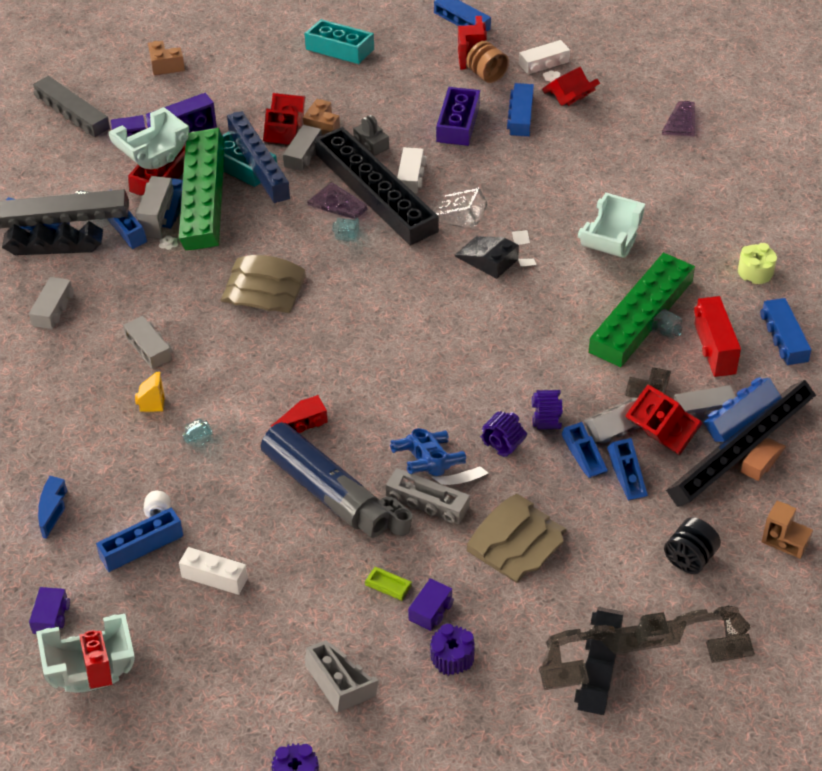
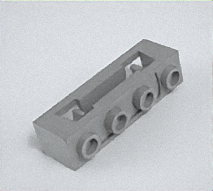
(428, 496)

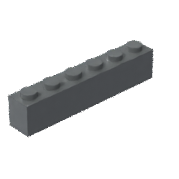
(71, 106)

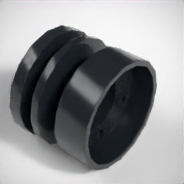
(692, 545)

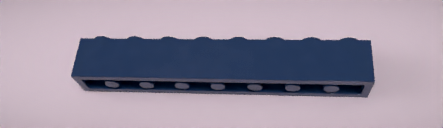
(258, 157)

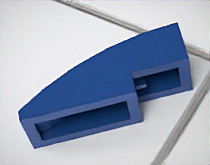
(584, 450)
(51, 504)

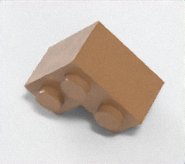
(165, 60)
(321, 117)
(784, 533)

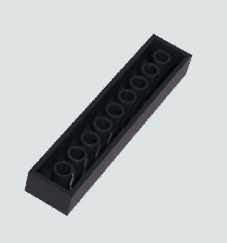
(377, 186)

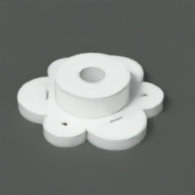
(551, 75)
(168, 242)

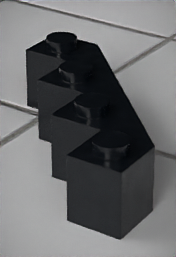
(45, 241)
(599, 665)

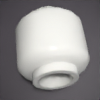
(156, 502)

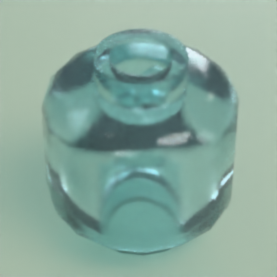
(197, 432)

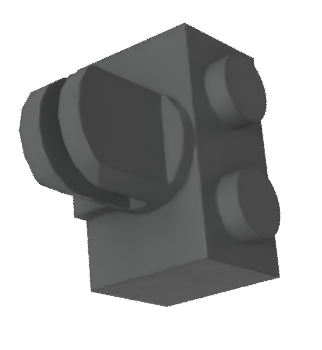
(371, 135)

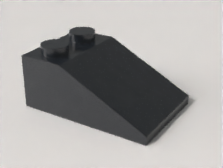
(490, 254)

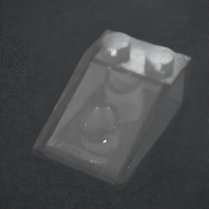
(460, 208)

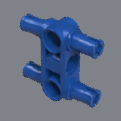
(428, 452)

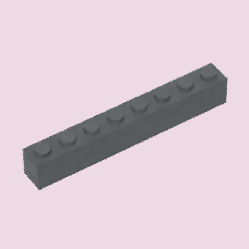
(64, 208)

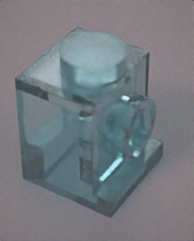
(346, 229)
(667, 324)

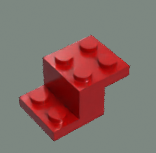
(468, 37)
(571, 87)
(283, 118)
(663, 419)

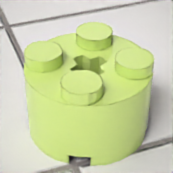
(757, 263)

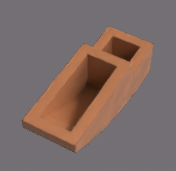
(762, 458)

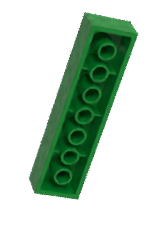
(202, 190)
(634, 315)

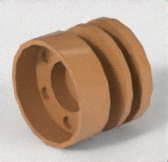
(487, 61)

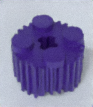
(547, 409)
(503, 432)
(452, 649)
(295, 758)

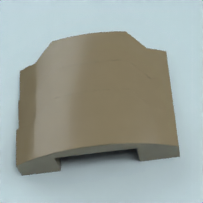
(264, 283)
(516, 538)

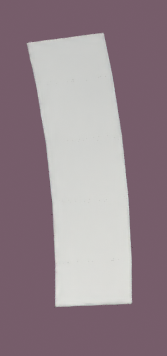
(519, 238)
(462, 477)

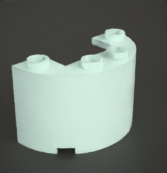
(156, 144)
(614, 227)
(64, 659)

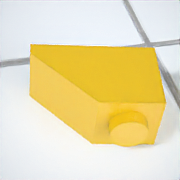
(151, 394)

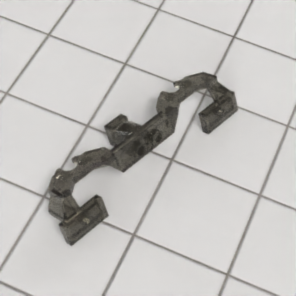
(648, 634)

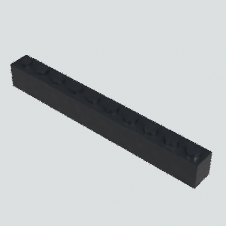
(740, 444)

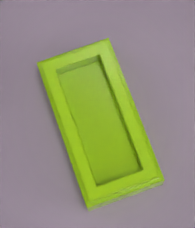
(388, 583)

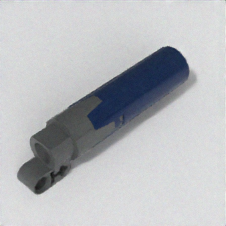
(333, 484)

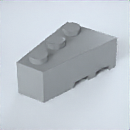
(154, 204)
(338, 677)

